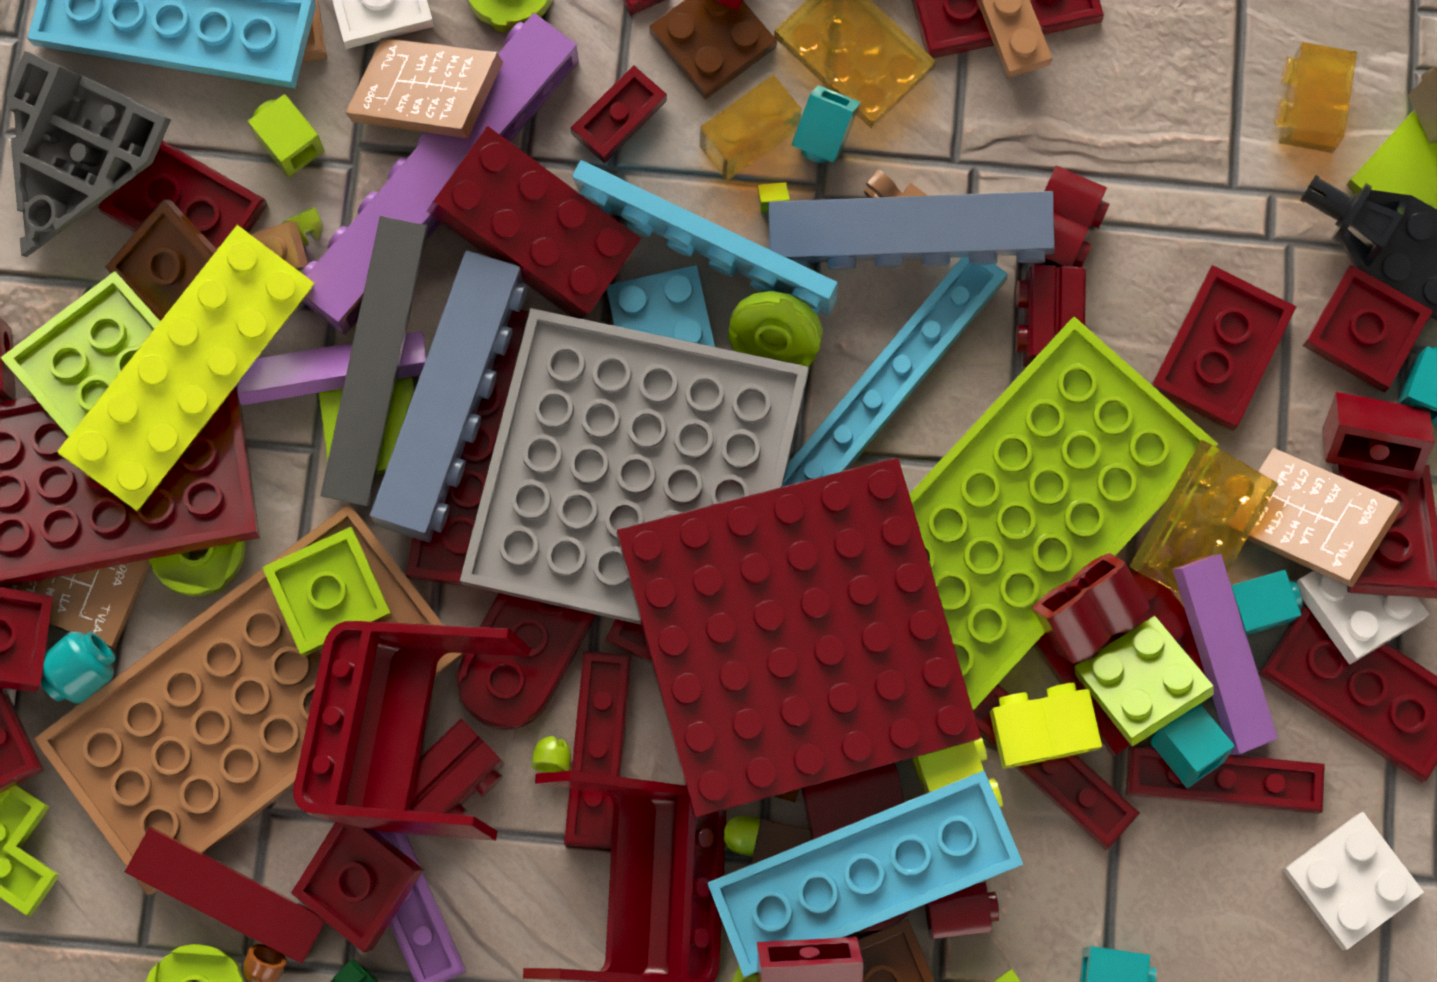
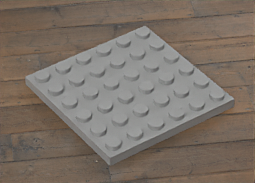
(614, 435)

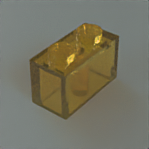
(1316, 97)
(750, 127)

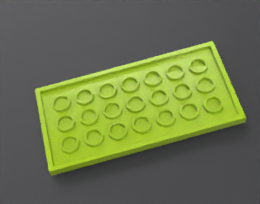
(1041, 490)

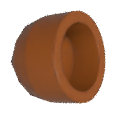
(263, 964)

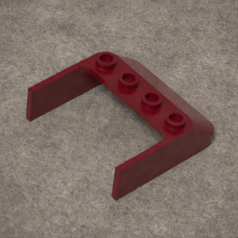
(372, 721)
(659, 896)

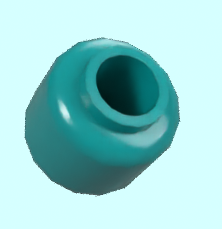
(77, 667)

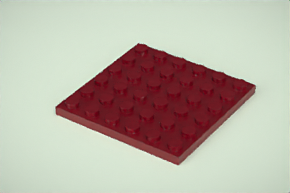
(797, 636)

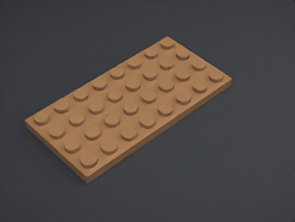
(210, 716)

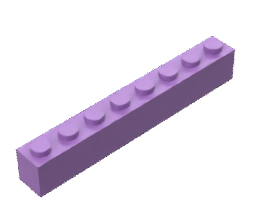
(532, 69)

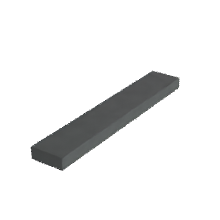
(374, 361)

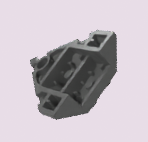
(73, 145)

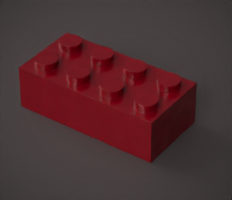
(534, 221)

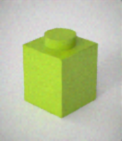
(285, 135)

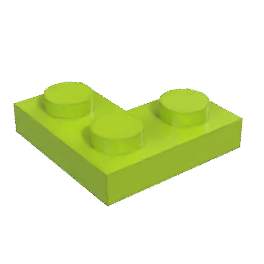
(22, 876)

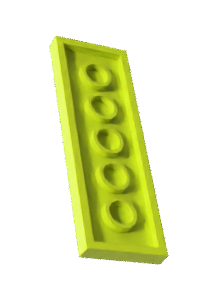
(186, 368)

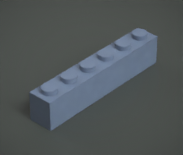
(914, 228)
(448, 397)

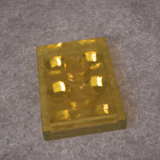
(856, 53)
(1204, 515)

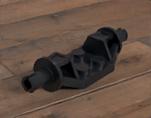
(1396, 225)

